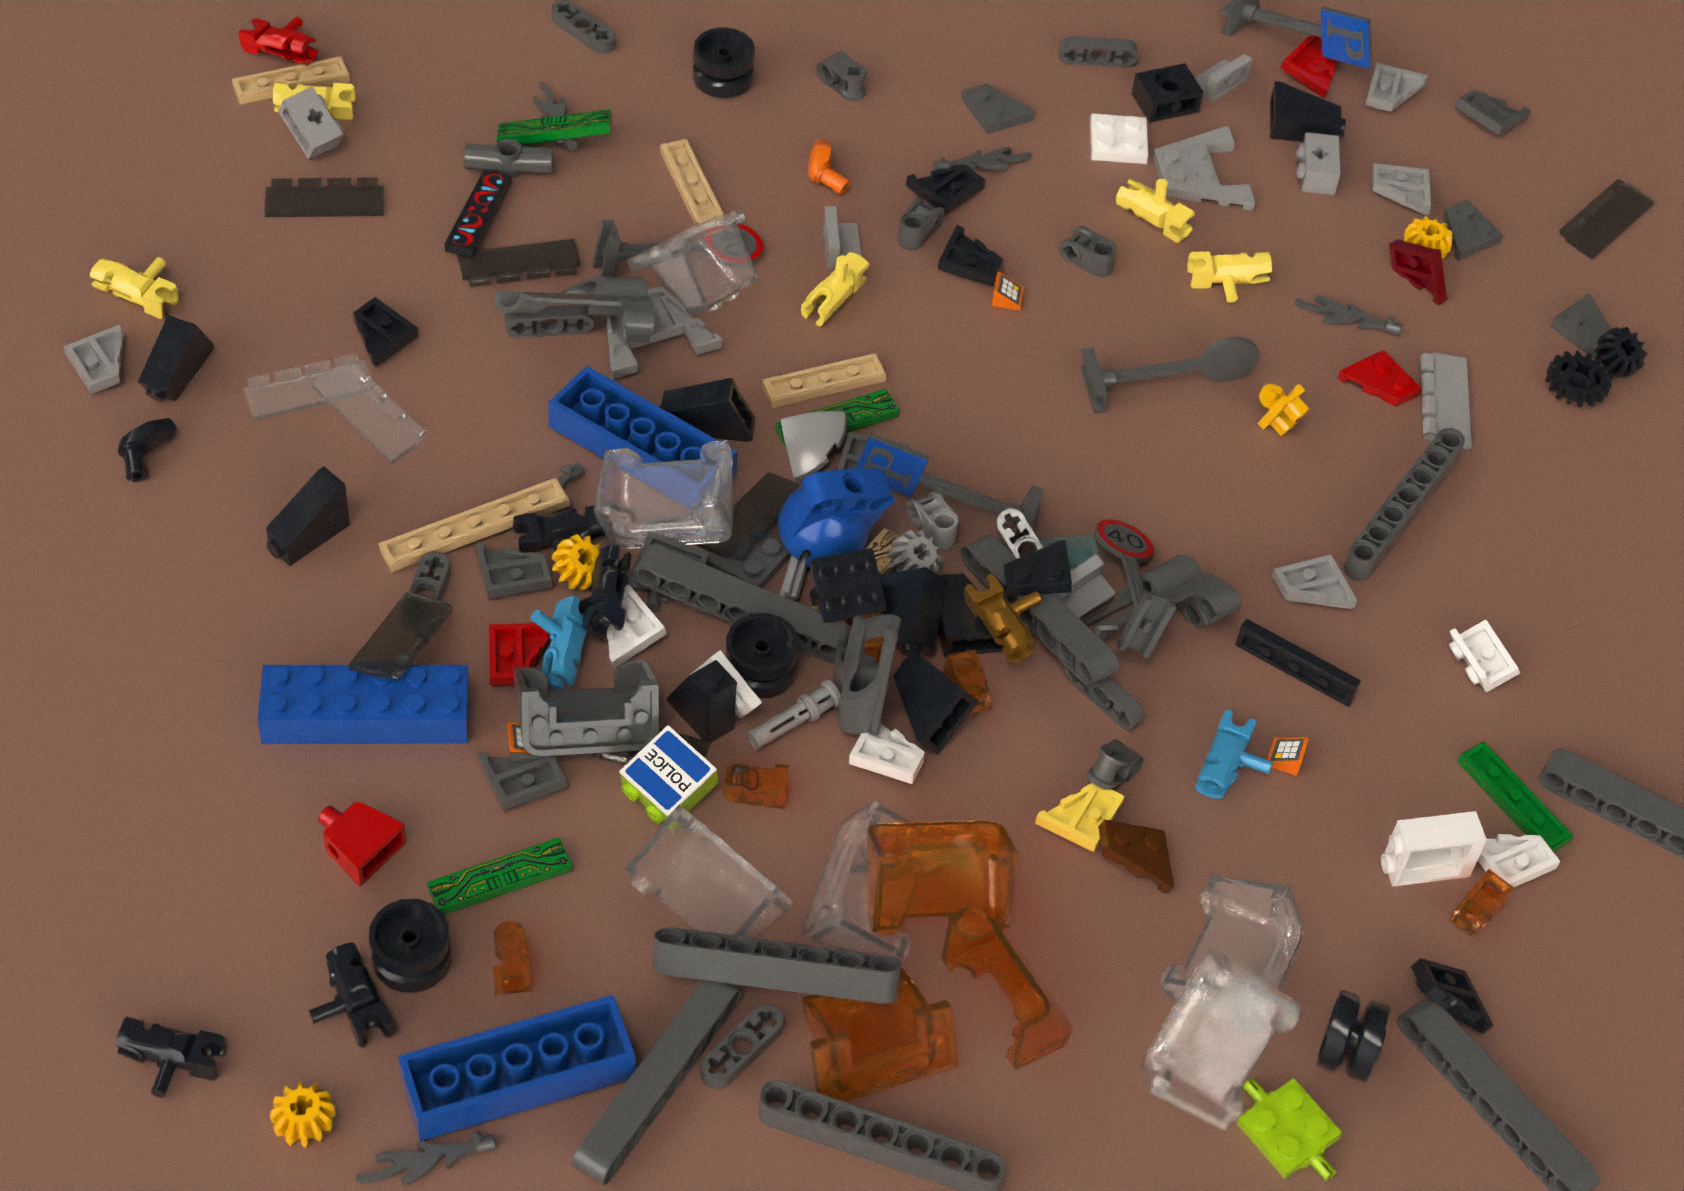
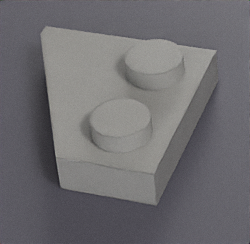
(1393, 87)
(1404, 185)
(98, 358)
(1315, 582)

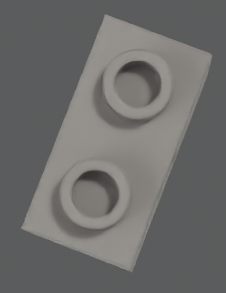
(310, 122)
(1318, 163)

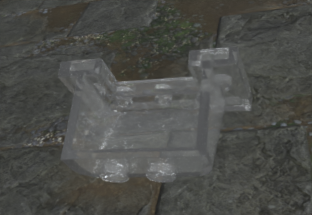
(702, 263)

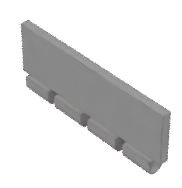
(1445, 395)

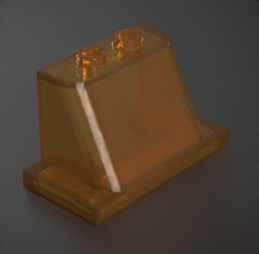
(878, 1045)

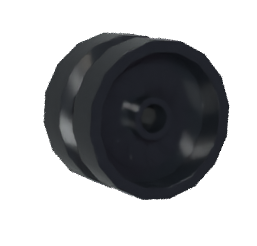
(723, 62)
(764, 652)
(410, 945)
(1358, 1037)

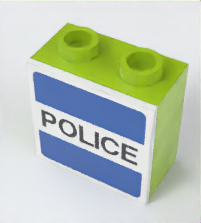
(667, 775)

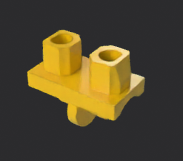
(1283, 409)

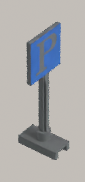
(1343, 34)
(906, 470)

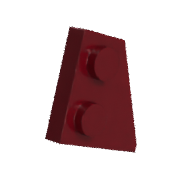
(1420, 266)

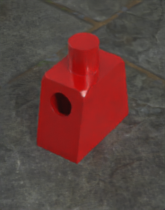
(361, 839)

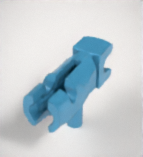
(566, 641)
(1226, 755)

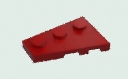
(1309, 65)

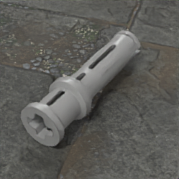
(809, 711)

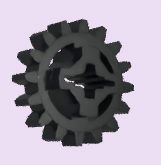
(1579, 378)

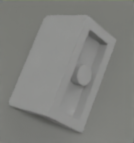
(1224, 77)
(838, 237)
(1088, 588)

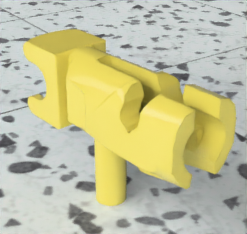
(338, 98)
(1156, 209)
(1228, 270)
(135, 286)
(836, 287)

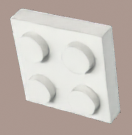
(1118, 138)

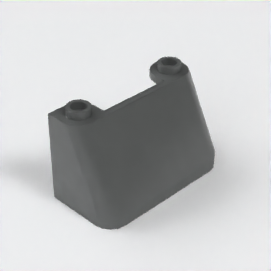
(588, 718)

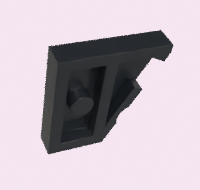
(947, 187)
(970, 258)
(382, 330)
(1039, 571)
(1452, 991)

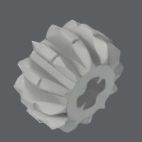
(914, 551)

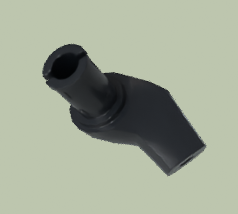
(139, 441)

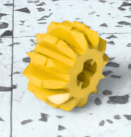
(1429, 234)
(576, 561)
(301, 1100)

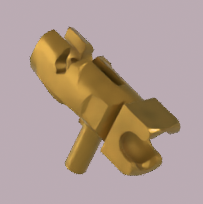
(1003, 617)

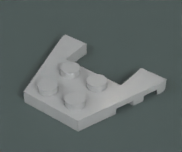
(1192, 174)
(669, 321)

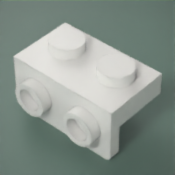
(1484, 655)

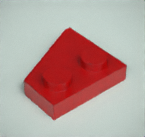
(1382, 378)
(514, 647)

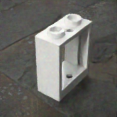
(1433, 848)

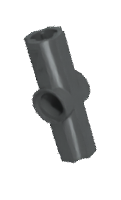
(508, 158)

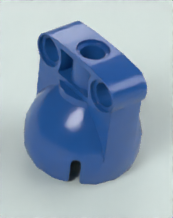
(834, 511)

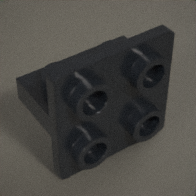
(847, 585)

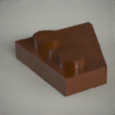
(1138, 850)

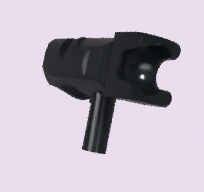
(554, 528)
(608, 592)
(354, 995)
(170, 1050)

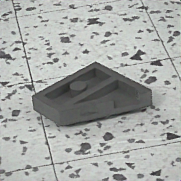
(995, 109)
(512, 571)
(521, 777)

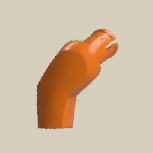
(820, 168)

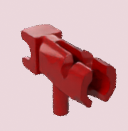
(279, 42)

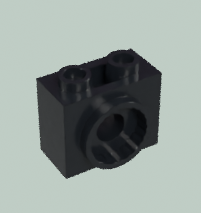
(1167, 92)

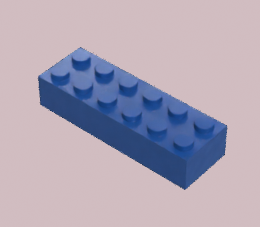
(611, 417)
(357, 708)
(516, 1067)

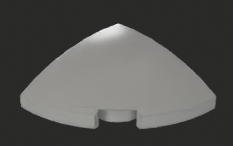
(811, 439)

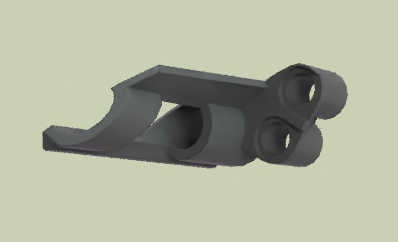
(603, 296)
(1199, 595)
(860, 678)

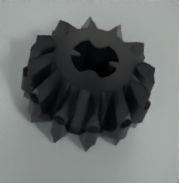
(1621, 351)

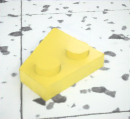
(1081, 814)

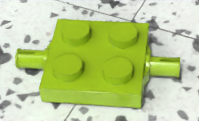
(1289, 1128)

